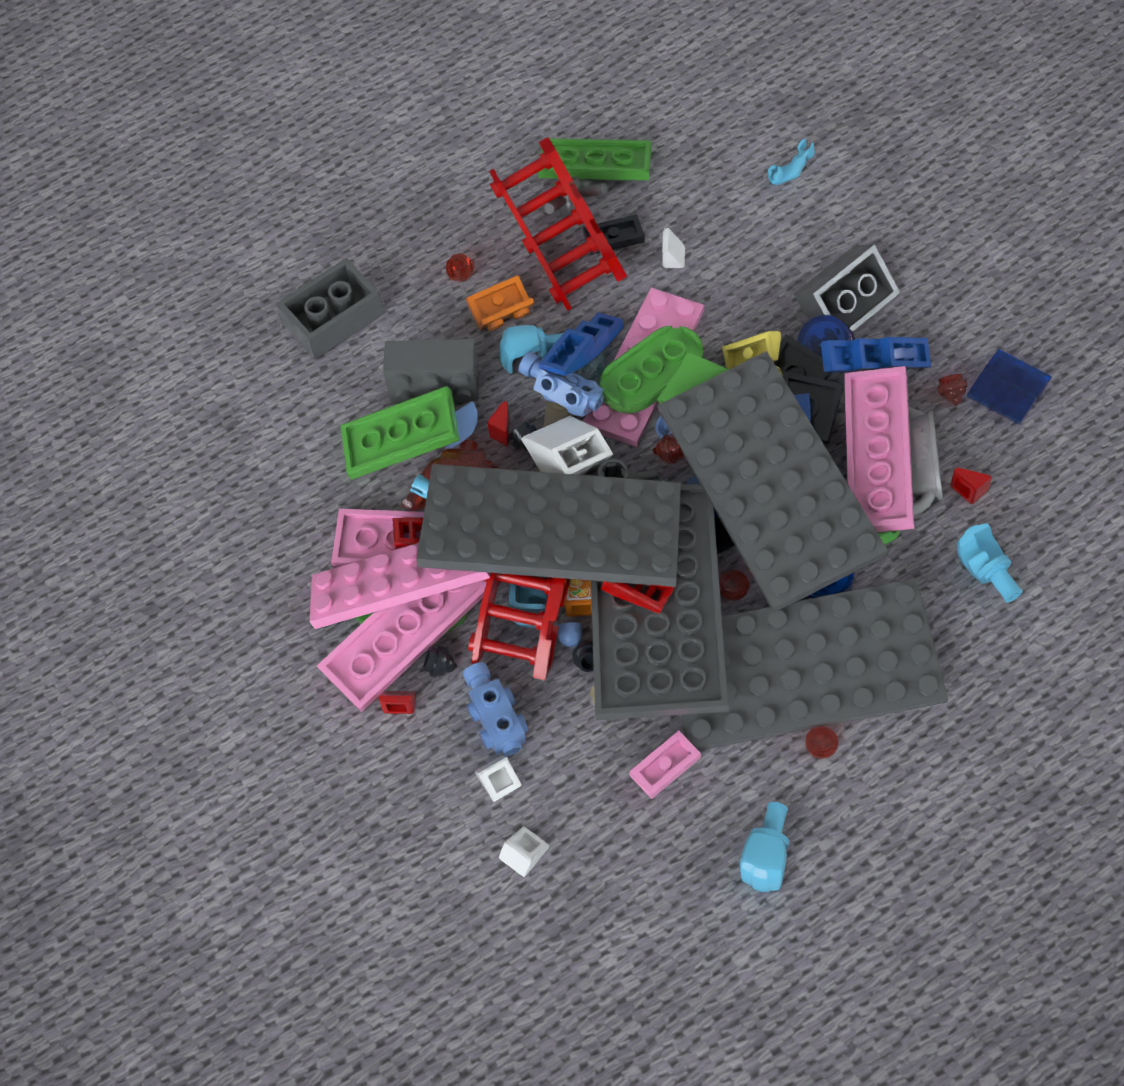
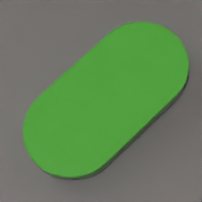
(645, 369)

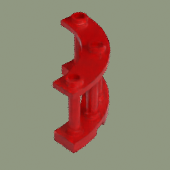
(580, 215)
(541, 655)

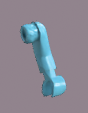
(786, 173)

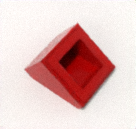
(499, 424)
(970, 484)
(398, 702)

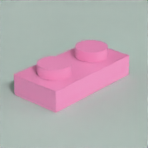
(665, 764)

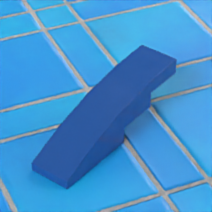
(581, 345)
(875, 354)

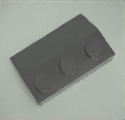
(849, 287)

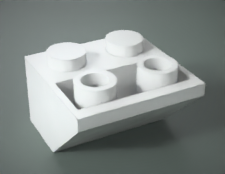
(567, 447)

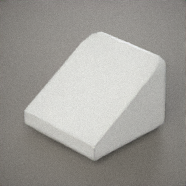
(673, 250)
(498, 778)
(523, 851)

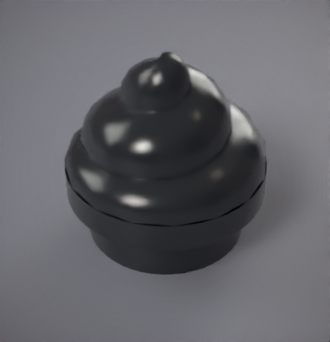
(522, 430)
(583, 655)
(438, 661)

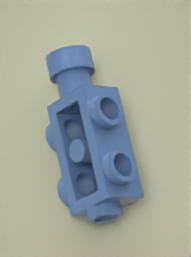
(567, 392)
(494, 713)

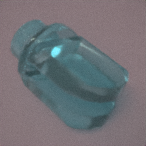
(593, 369)

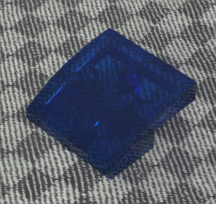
(1009, 386)

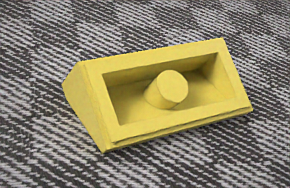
(748, 348)

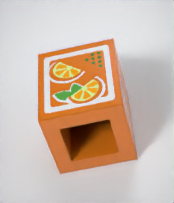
(579, 598)

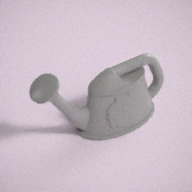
(924, 458)

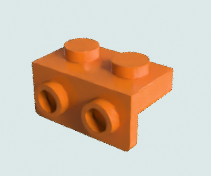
(499, 303)

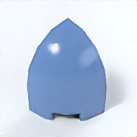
(466, 423)

